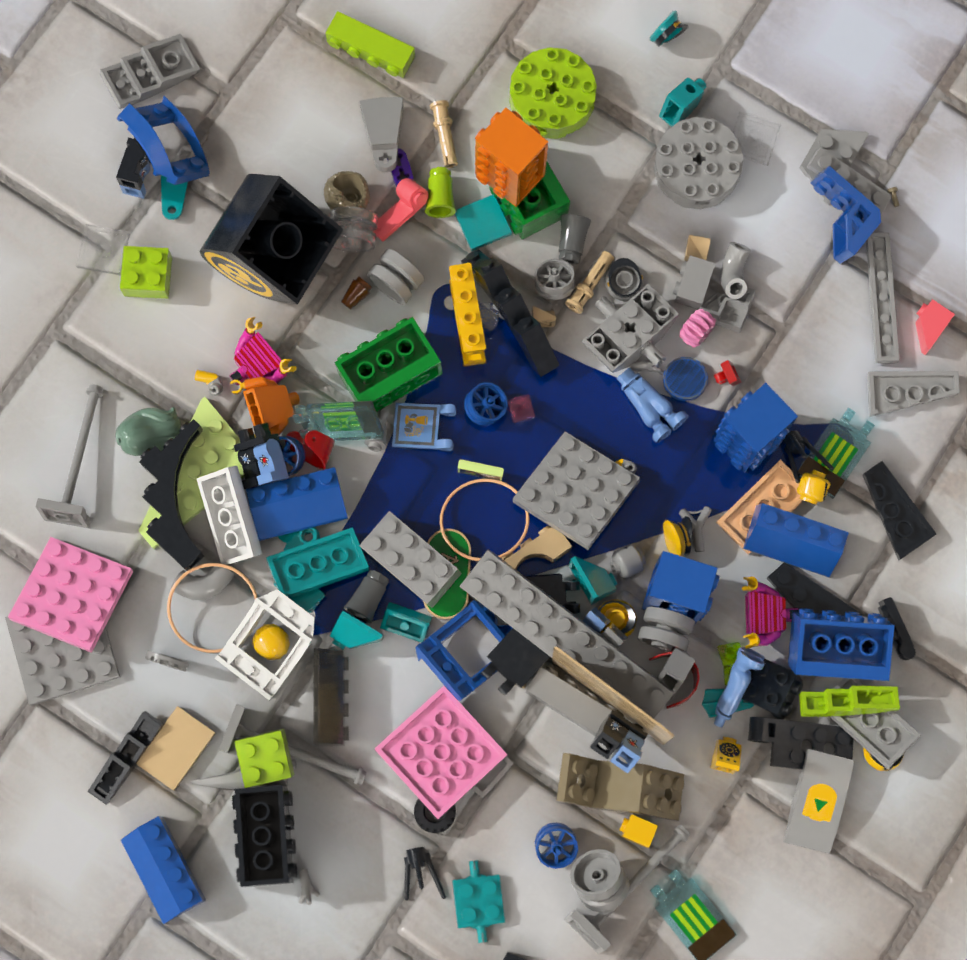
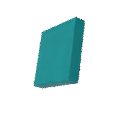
(482, 222)

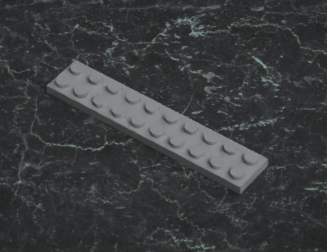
(552, 625)

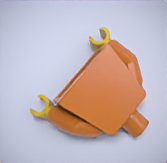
(268, 402)

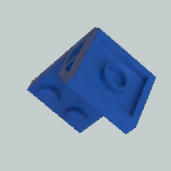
(858, 217)

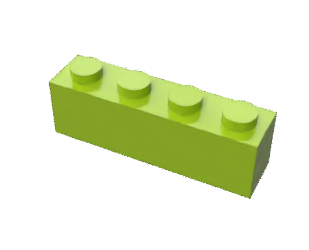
(370, 45)

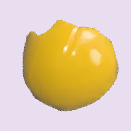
(271, 641)

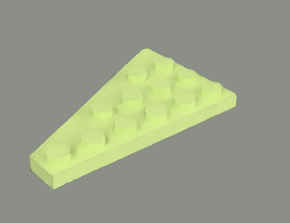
(208, 453)

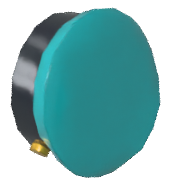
(668, 29)

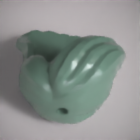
(147, 429)

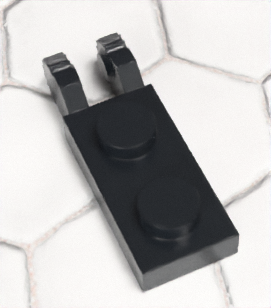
(905, 646)

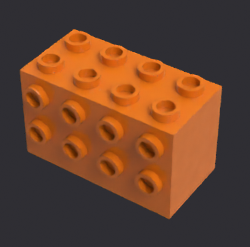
(510, 156)

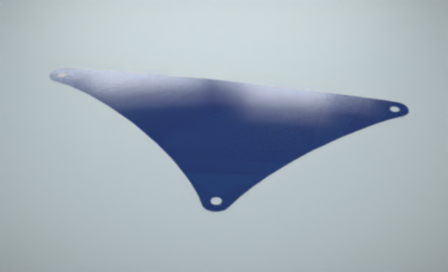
(572, 399)

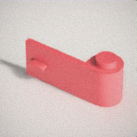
(412, 199)

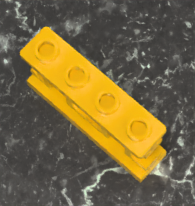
(467, 314)

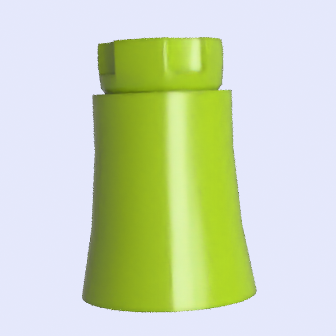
(440, 191)

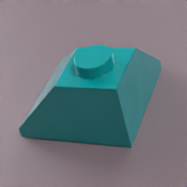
(593, 579)
(353, 633)

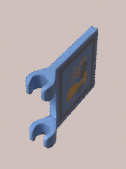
(419, 426)

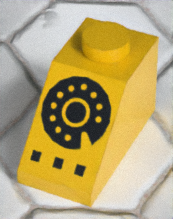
(726, 755)

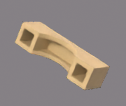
(549, 545)

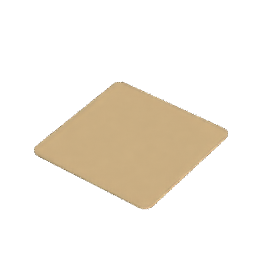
(649, 725)

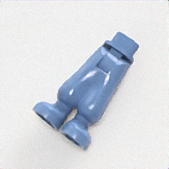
(651, 405)
(737, 684)

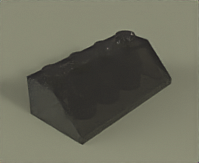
(329, 698)

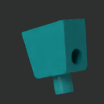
(682, 101)

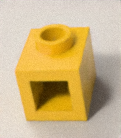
(638, 830)

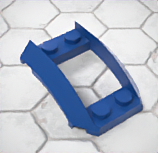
(140, 125)
(444, 664)

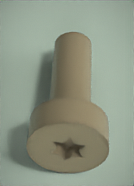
(892, 191)

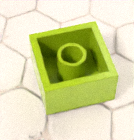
(146, 272)
(264, 758)

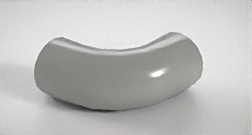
(733, 270)
(204, 587)

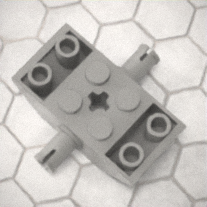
(643, 314)

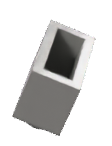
(694, 283)
(676, 669)

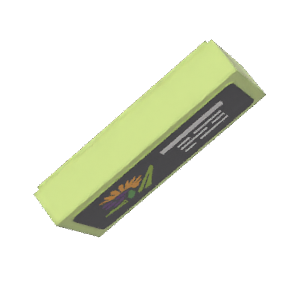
(480, 470)

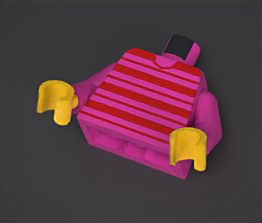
(257, 358)
(764, 613)

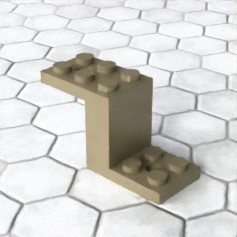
(609, 788)

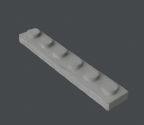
(882, 298)

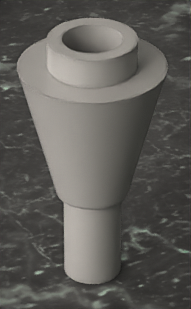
(378, 444)

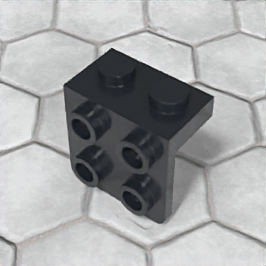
(773, 689)

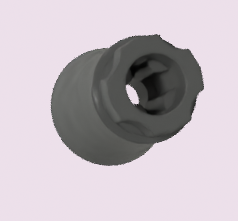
(572, 237)
(367, 596)

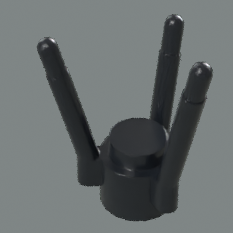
(796, 444)
(416, 858)

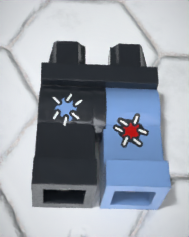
(133, 169)
(260, 456)
(621, 738)

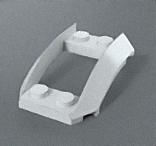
(250, 669)

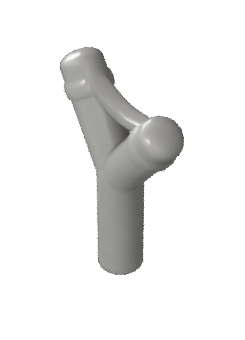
(697, 525)

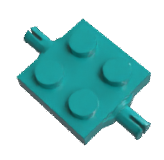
(478, 901)

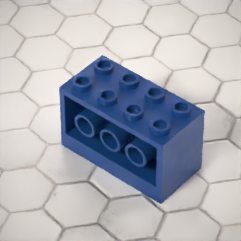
(681, 586)
(842, 659)

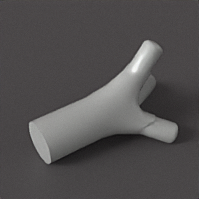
(646, 365)
(306, 887)

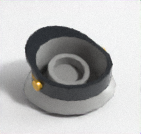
(623, 279)

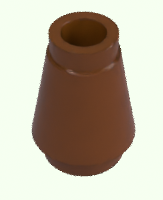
(356, 293)

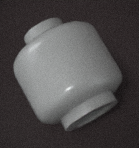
(627, 561)

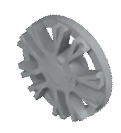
(166, 660)

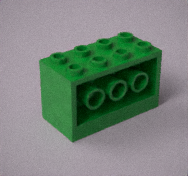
(539, 208)
(408, 359)

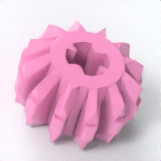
(697, 328)

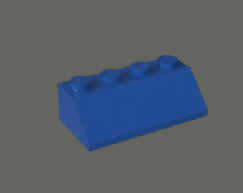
(296, 504)
(795, 540)
(162, 869)

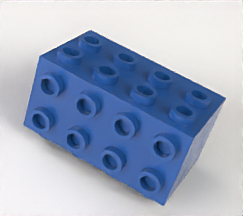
(754, 428)

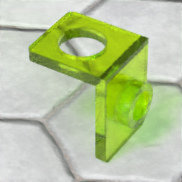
(728, 656)

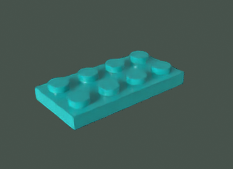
(317, 563)

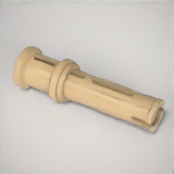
(443, 125)
(585, 289)

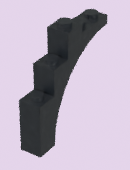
(510, 304)
(162, 496)

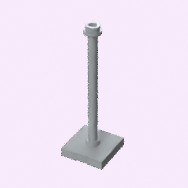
(64, 511)
(236, 730)
(589, 928)

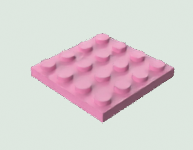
(70, 594)
(440, 752)

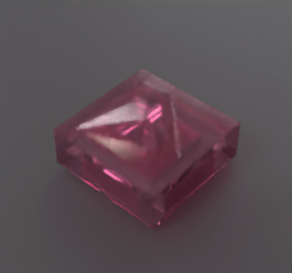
(521, 408)

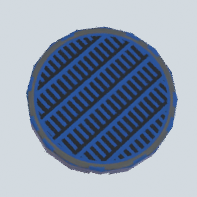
(685, 379)

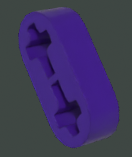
(405, 167)

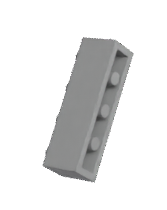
(568, 700)

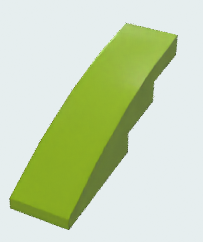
(848, 702)

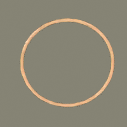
(459, 488)
(176, 584)

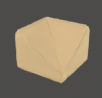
(697, 247)
(545, 318)

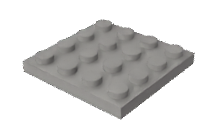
(576, 490)
(58, 668)

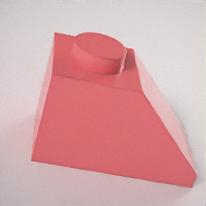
(931, 324)

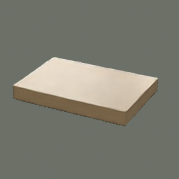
(175, 748)

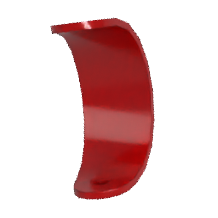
(316, 450)
(696, 677)

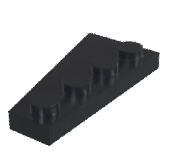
(898, 513)
(805, 593)

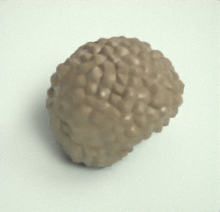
(346, 189)

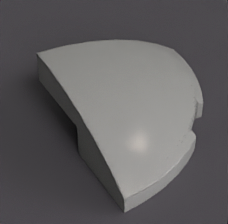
(729, 312)

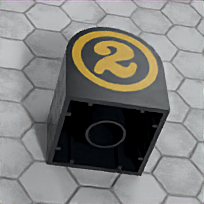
(270, 239)

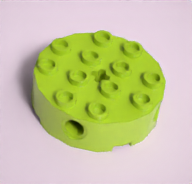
(555, 72)

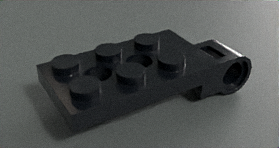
(788, 736)

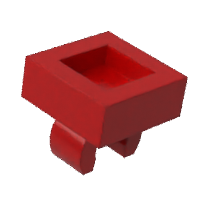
(728, 374)

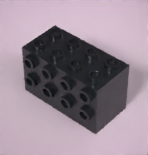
(264, 836)

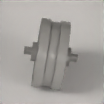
(558, 288)

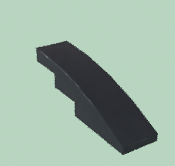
(125, 758)

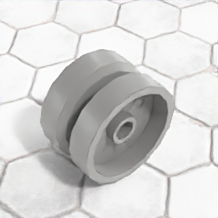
(395, 276)
(666, 629)
(599, 880)

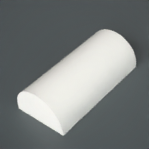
(229, 516)

